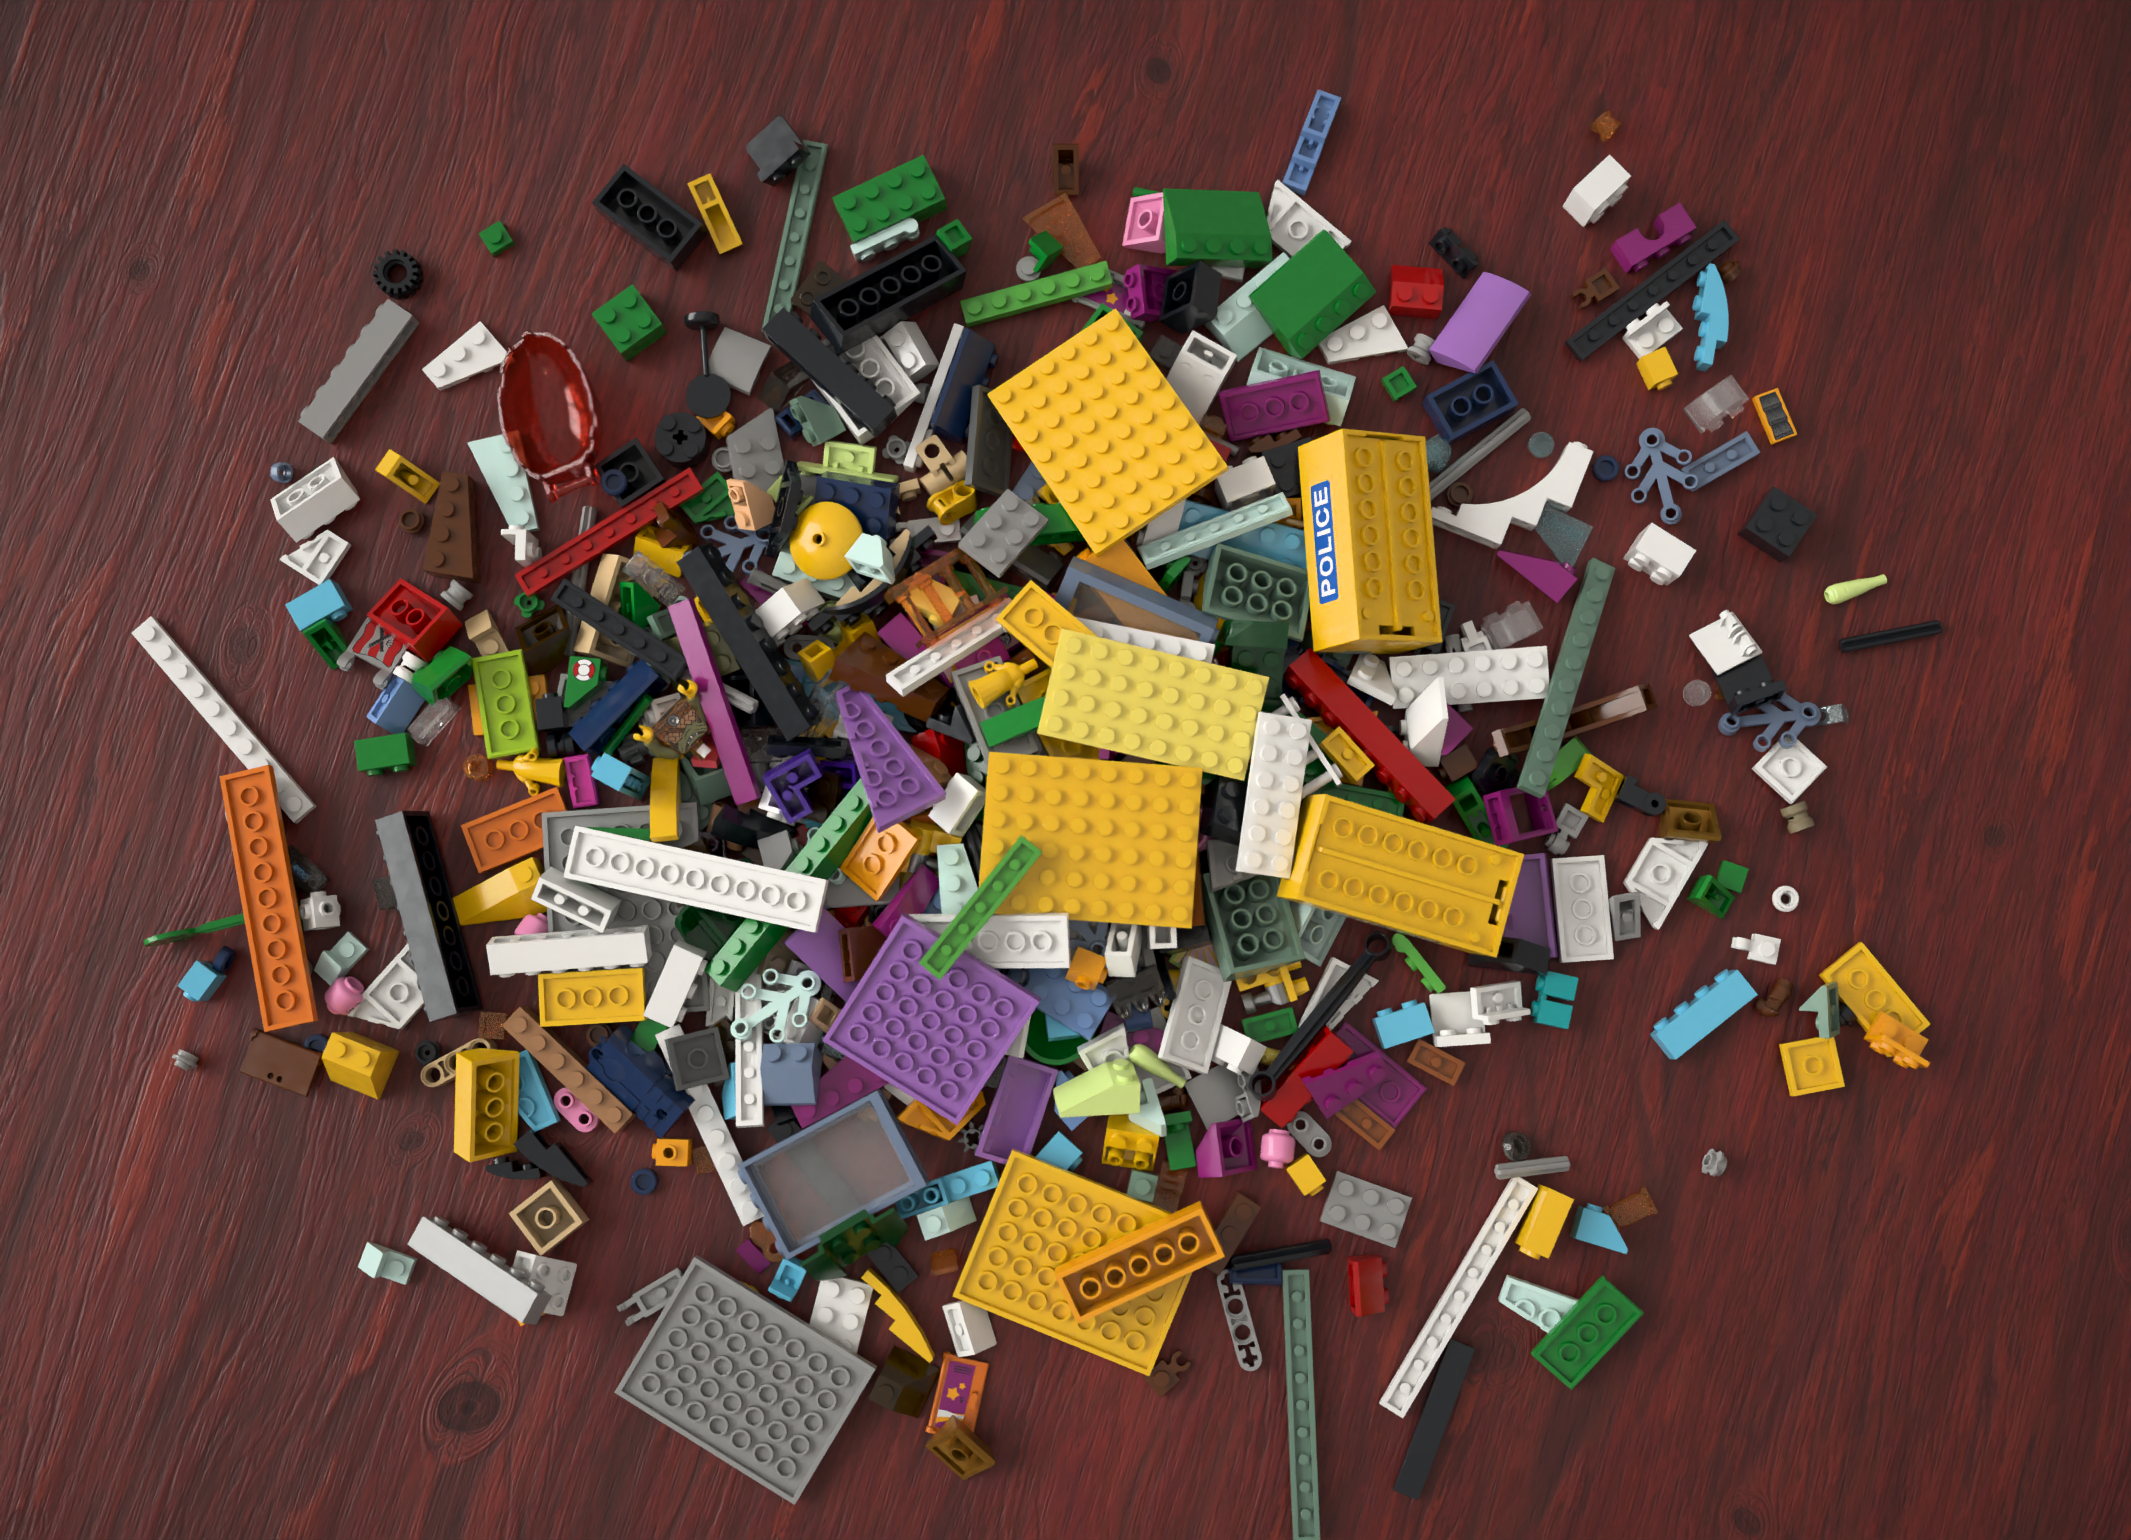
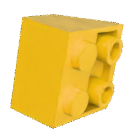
(1129, 1144)

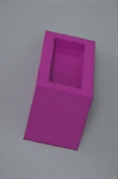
(753, 1255)

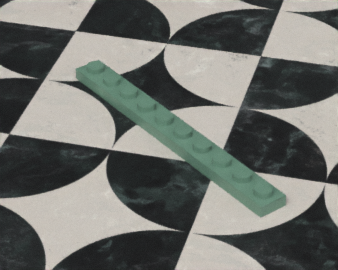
(1566, 678)
(1300, 1404)

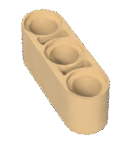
(446, 1063)

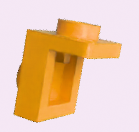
(719, 426)

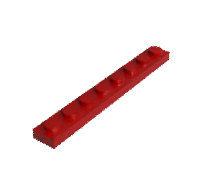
(607, 533)

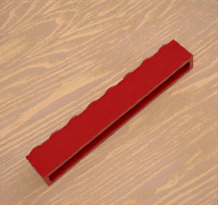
(1392, 760)

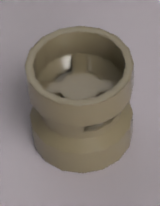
(1797, 817)

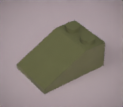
(722, 654)

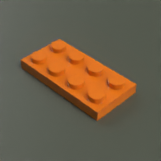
(511, 830)

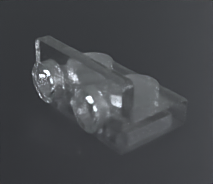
(433, 720)

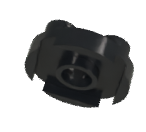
(1491, 763)

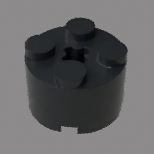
(672, 430)

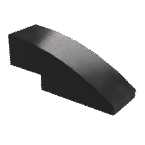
(746, 828)
(552, 1159)

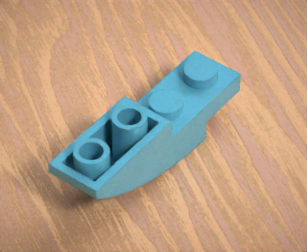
(1712, 310)
(950, 1188)

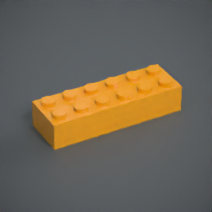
(1139, 1262)

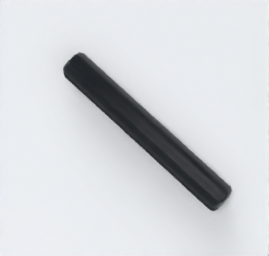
(1890, 636)
(1280, 1254)

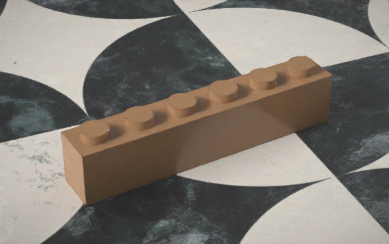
(567, 1068)

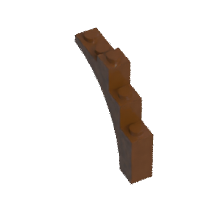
(1581, 719)

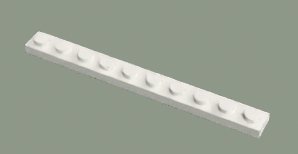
(220, 714)
(1458, 1296)

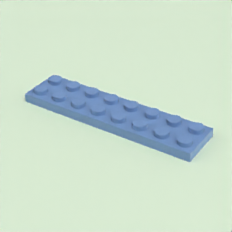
(1060, 998)

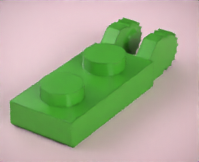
(1416, 961)

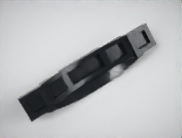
(874, 602)

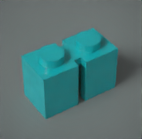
(1549, 1012)

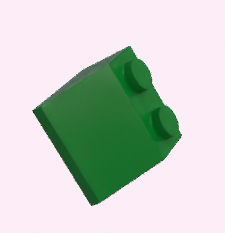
(443, 675)

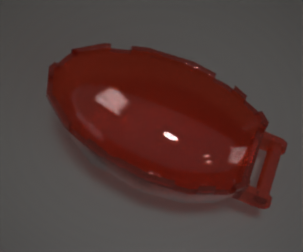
(550, 414)

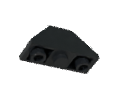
(1515, 956)

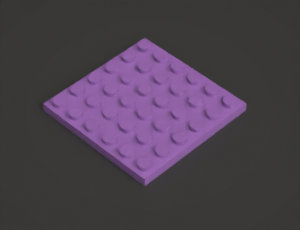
(928, 1032)

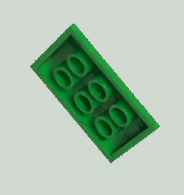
(1216, 228)
(1311, 295)

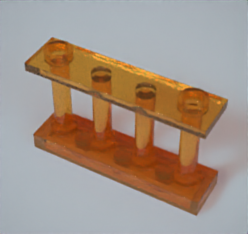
(923, 581)

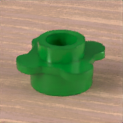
(528, 610)

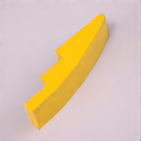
(665, 800)
(905, 1323)

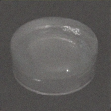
(1696, 693)

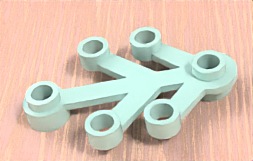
(778, 1003)

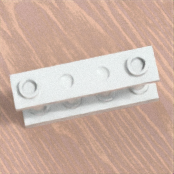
(1332, 772)

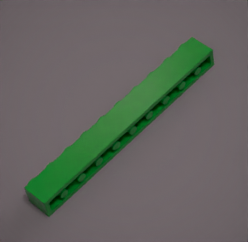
(817, 859)

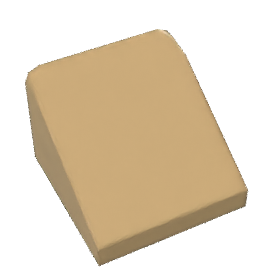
(824, 1015)

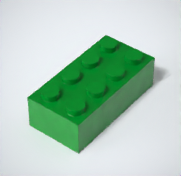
(889, 199)

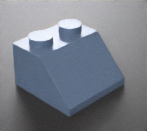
(790, 1073)

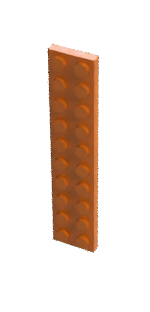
(268, 898)

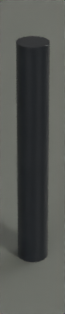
(1165, 976)

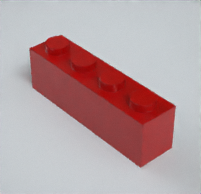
(1324, 1052)

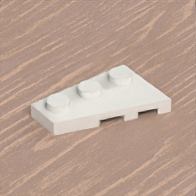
(1364, 337)
(470, 355)

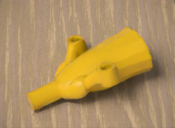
(1004, 678)
(530, 768)

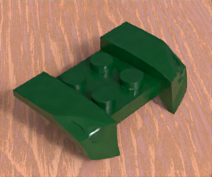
(1260, 650)
(707, 927)
(852, 1240)

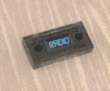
(305, 872)

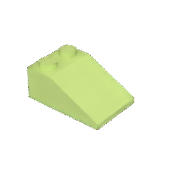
(1100, 1091)

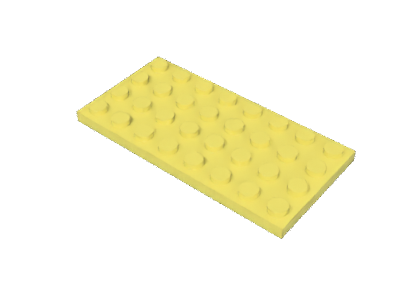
(1152, 704)

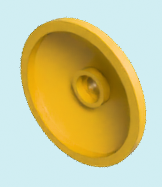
(838, 532)

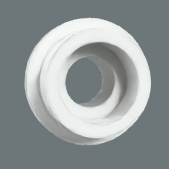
(1792, 896)

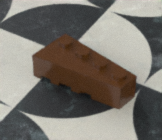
(454, 531)
(865, 669)

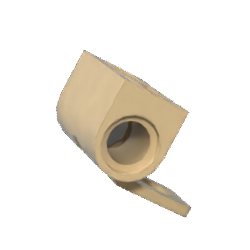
(944, 469)

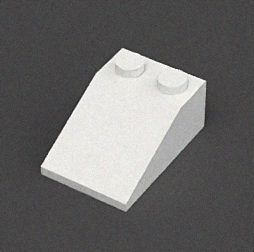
(1426, 724)

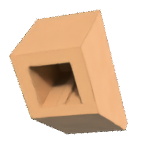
(751, 505)

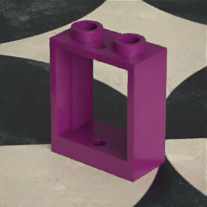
(1503, 821)

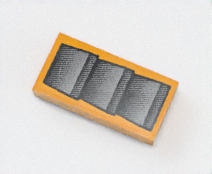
(1774, 416)

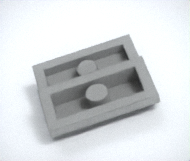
(738, 360)
(1215, 1094)

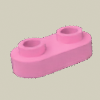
(574, 1111)

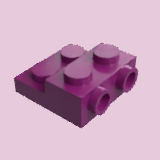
(1145, 291)

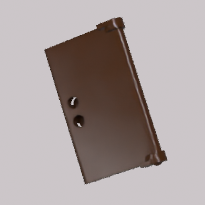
(290, 1063)

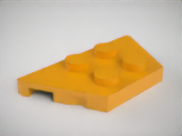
(927, 1120)

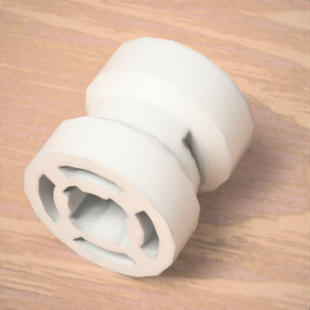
(412, 662)

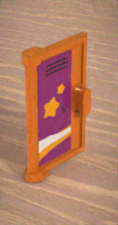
(953, 1393)

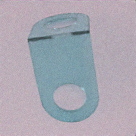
(1834, 714)

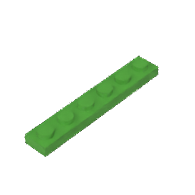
(1036, 294)
(980, 907)

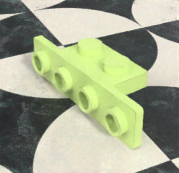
(847, 459)

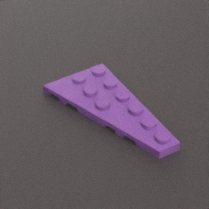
(889, 769)

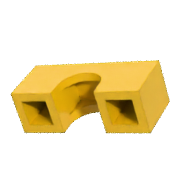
(819, 658)

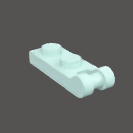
(885, 240)

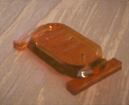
(1631, 1209)

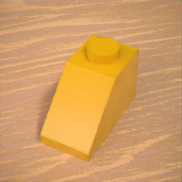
(407, 476)

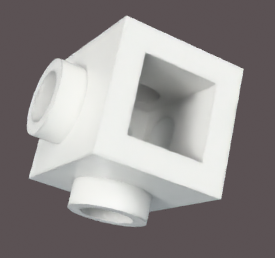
(320, 911)

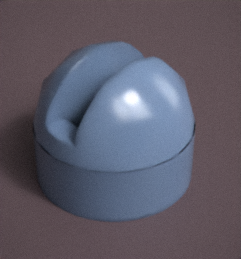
(287, 472)

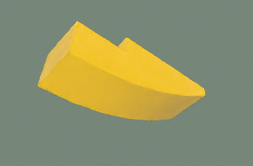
(715, 213)

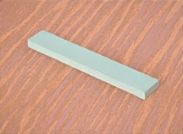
(1215, 530)

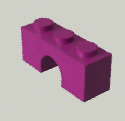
(1635, 251)

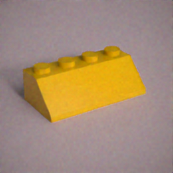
(486, 1103)

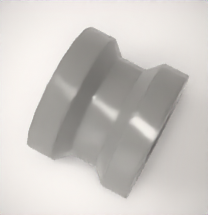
(1420, 349)
(456, 595)

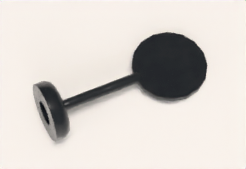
(707, 393)

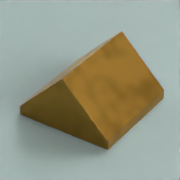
(1689, 821)
(961, 1449)

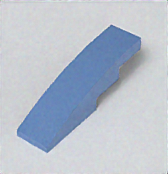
(1311, 142)

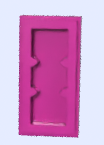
(990, 650)
(581, 783)

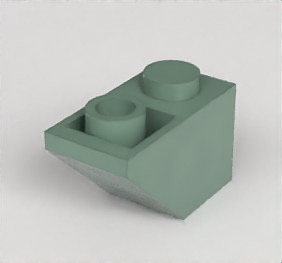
(818, 420)

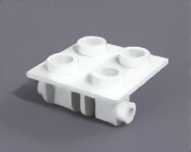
(1725, 643)

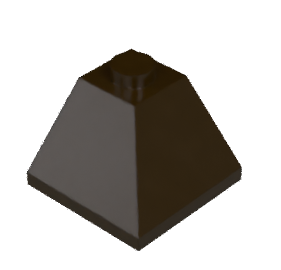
(545, 639)
(904, 1383)

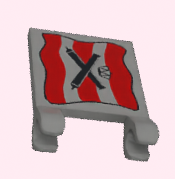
(376, 648)

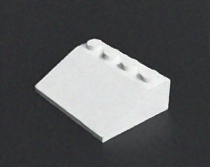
(883, 370)

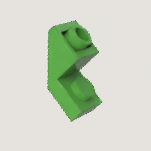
(1567, 761)

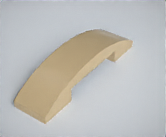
(898, 549)

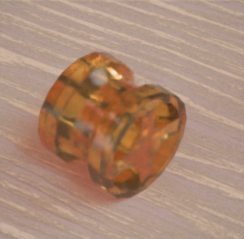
(1606, 125)
(482, 771)

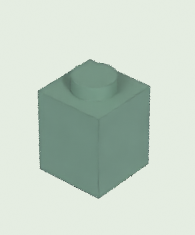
(1142, 1185)

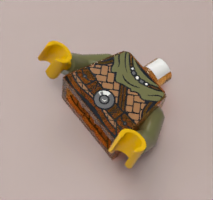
(679, 729)

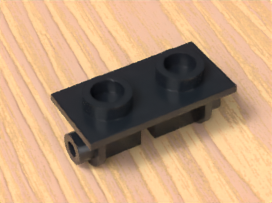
(1447, 246)

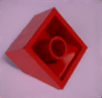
(1415, 292)
(1366, 1284)

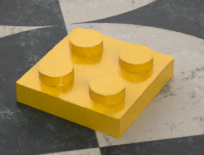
(1811, 1065)

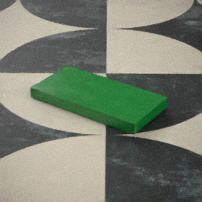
(1587, 1332)

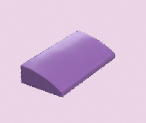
(1479, 323)
(1531, 906)
(823, 953)
(1016, 1109)

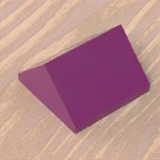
(1455, 732)

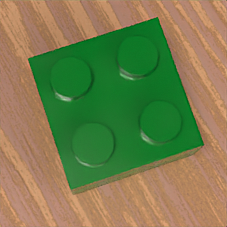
(629, 323)

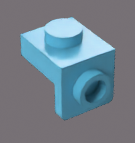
(788, 1279)

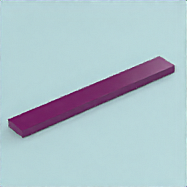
(714, 701)

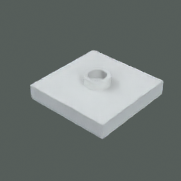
(1789, 769)

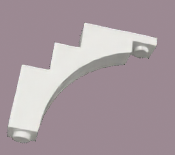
(1490, 521)

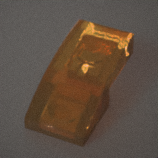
(1169, 1187)

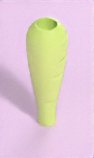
(1847, 590)
(1149, 1061)

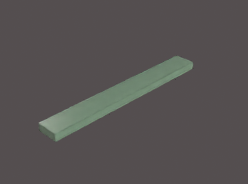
(796, 230)

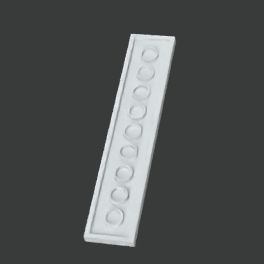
(696, 879)

